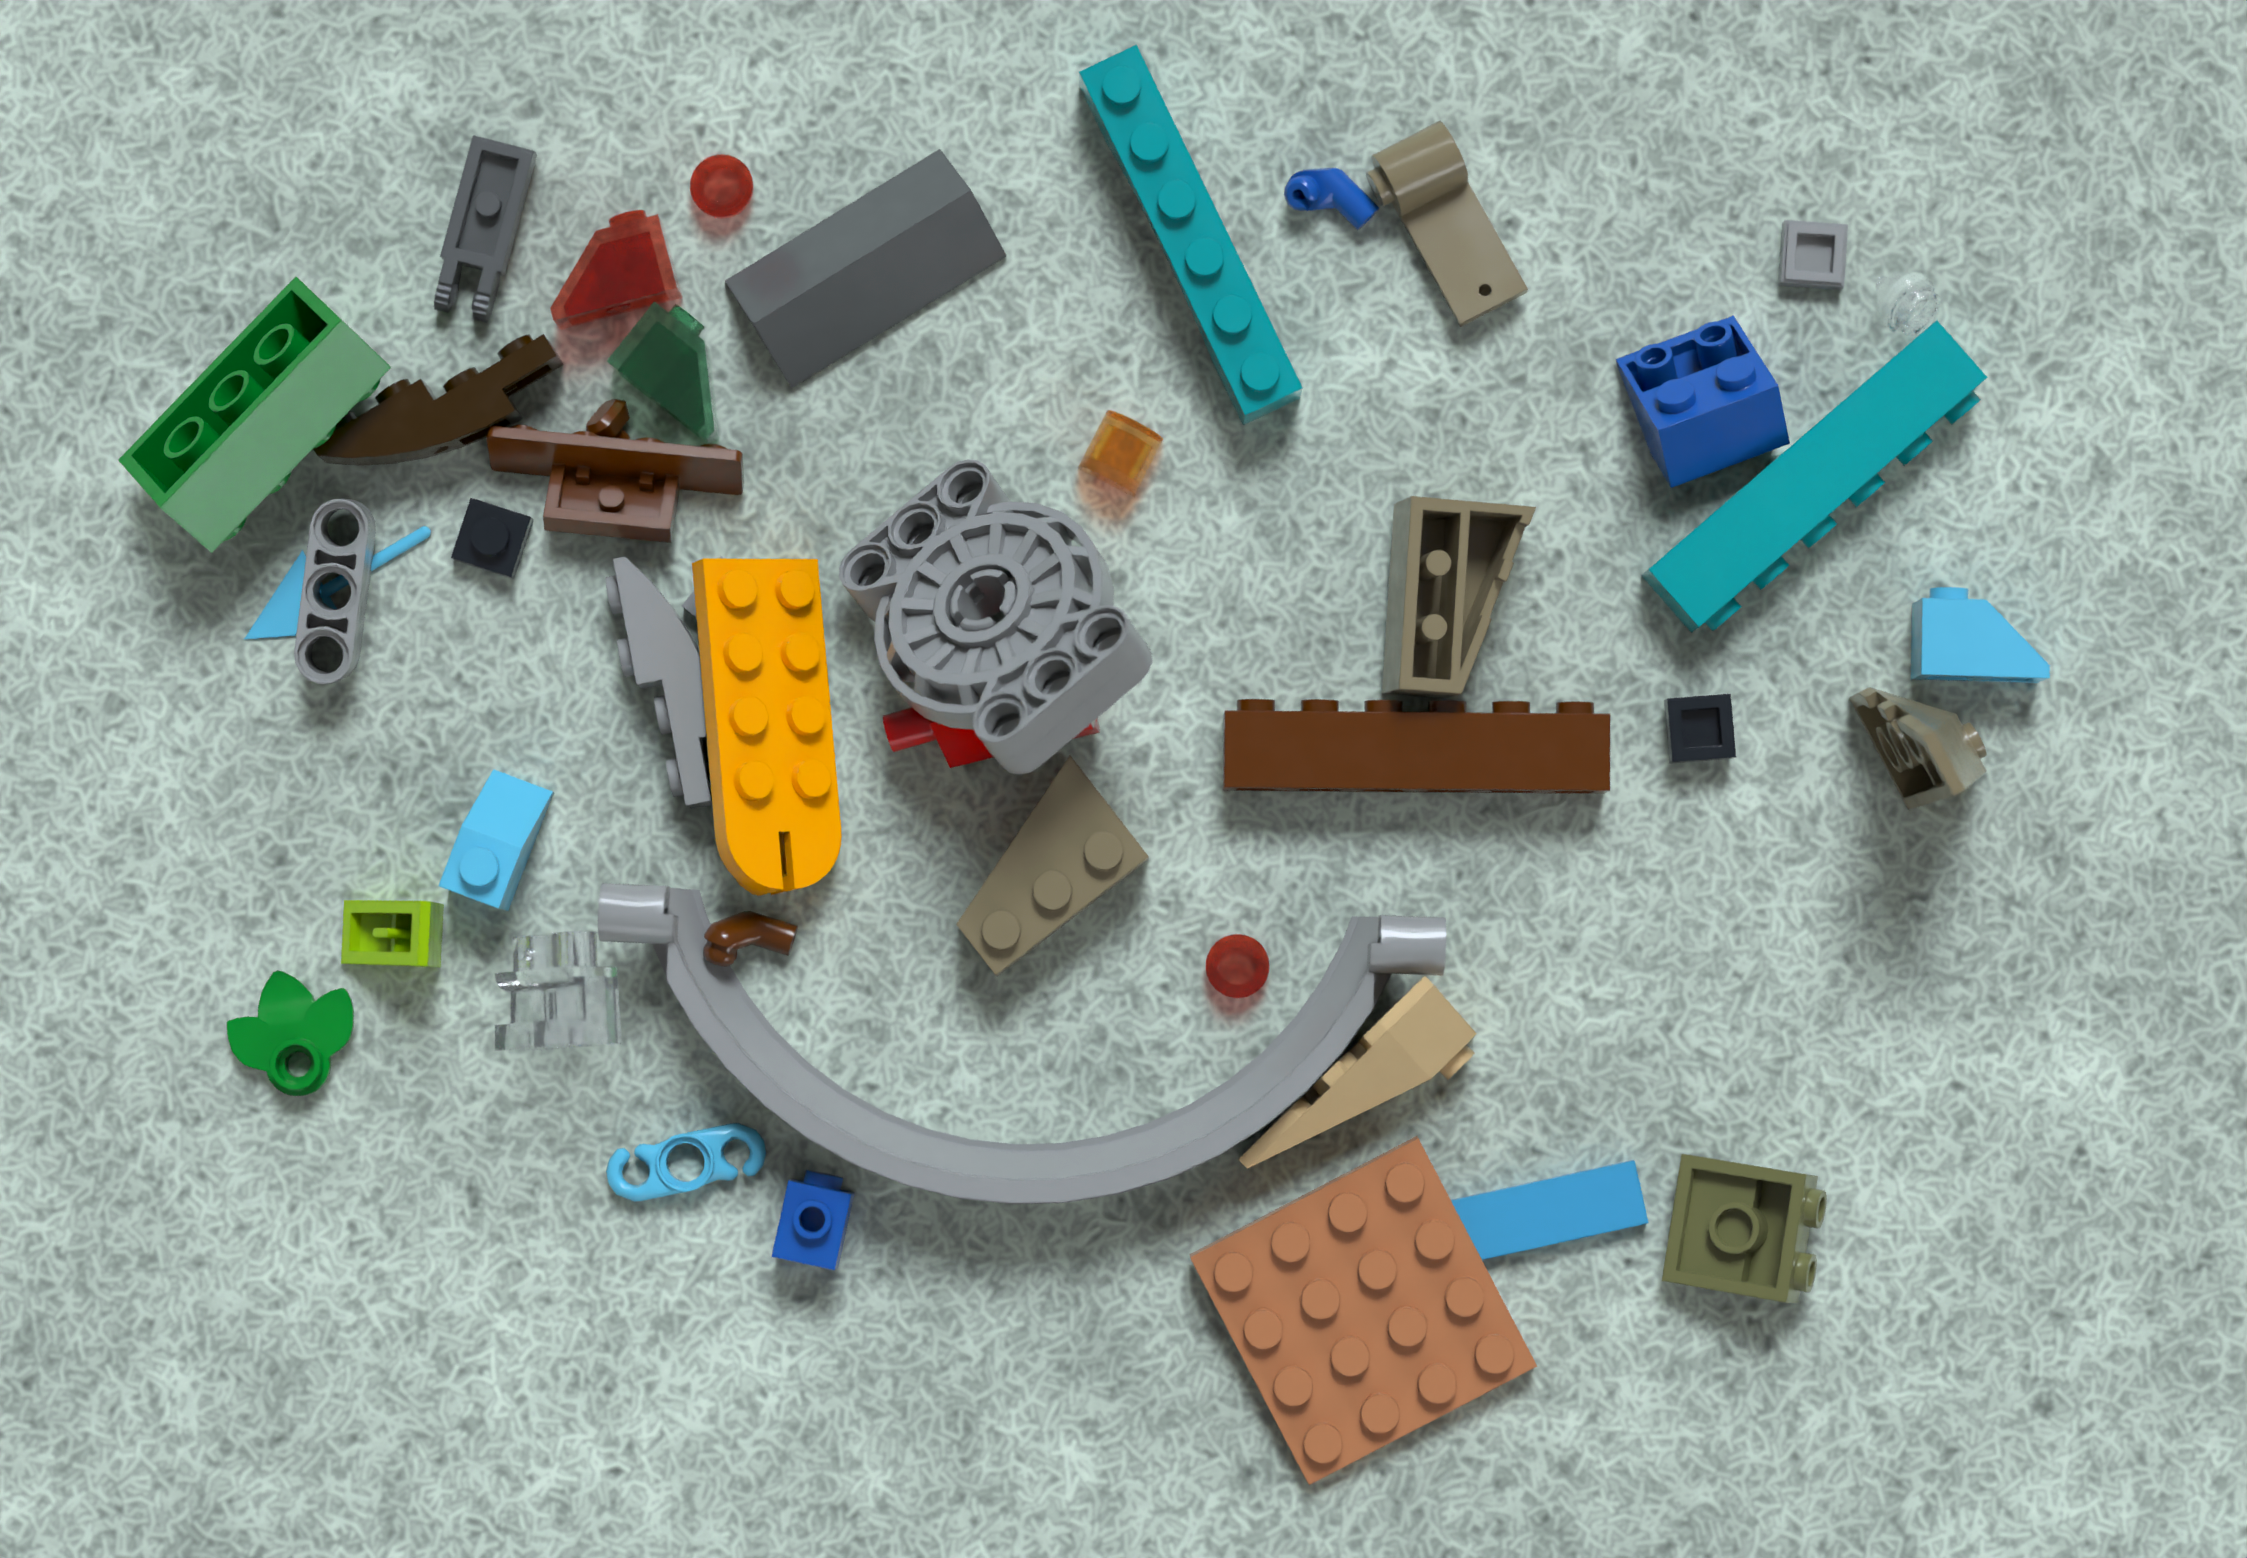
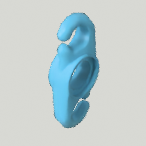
(660, 1179)

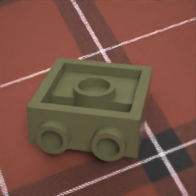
(1743, 1229)

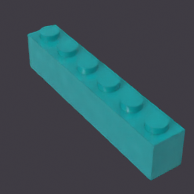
(1814, 477)

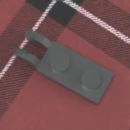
(484, 221)

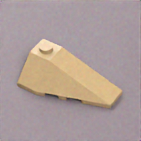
(1397, 1054)

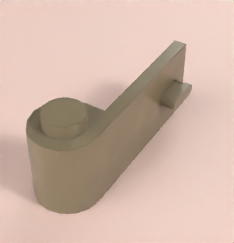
(1446, 222)

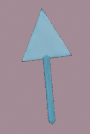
(282, 611)

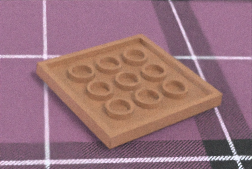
(1363, 1310)

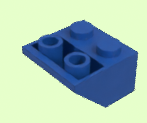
(1704, 401)

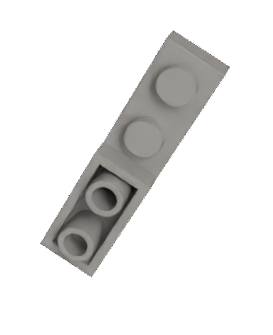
(664, 654)

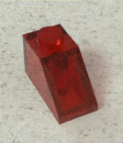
(619, 272)

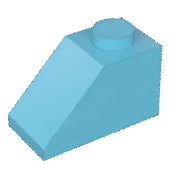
(1969, 642)
(496, 840)

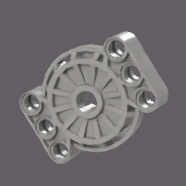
(954, 563)

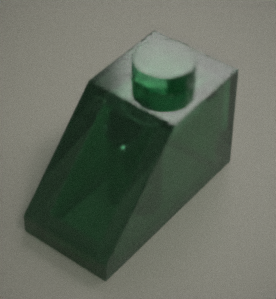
(671, 368)

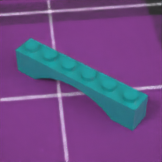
(1190, 234)

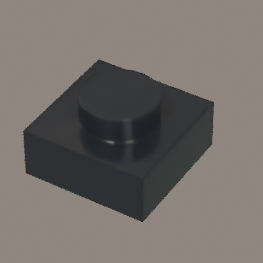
(492, 538)
(1700, 728)

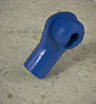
(1328, 190)

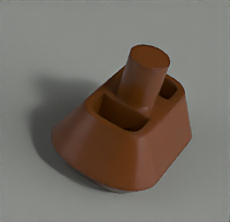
(610, 419)

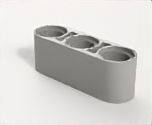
(315, 616)

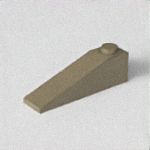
(1921, 746)

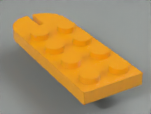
(768, 720)

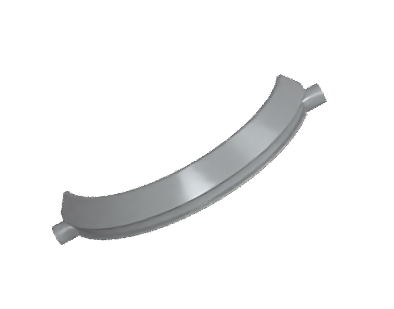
(1005, 1172)

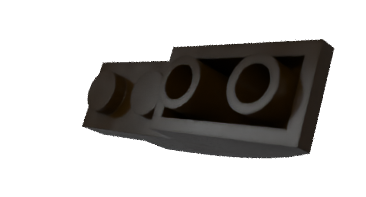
(416, 425)

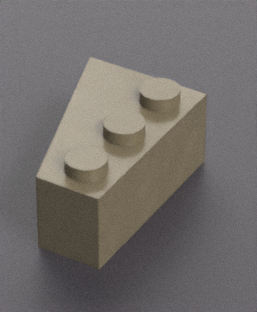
(1443, 588)
(1051, 871)

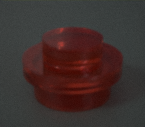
(721, 186)
(1237, 966)

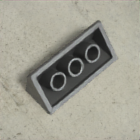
(866, 268)

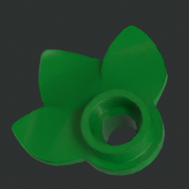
(293, 1023)

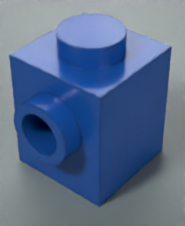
(814, 1220)

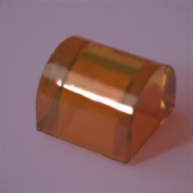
(1121, 452)

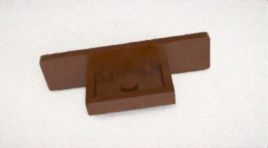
(613, 482)

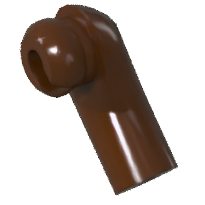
(744, 930)

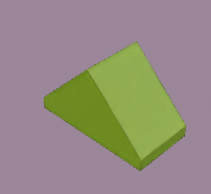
(392, 933)

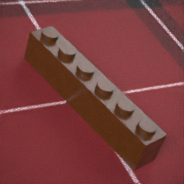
(1416, 750)

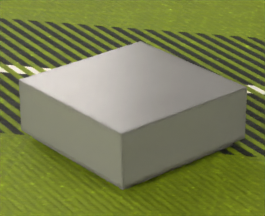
(1813, 255)

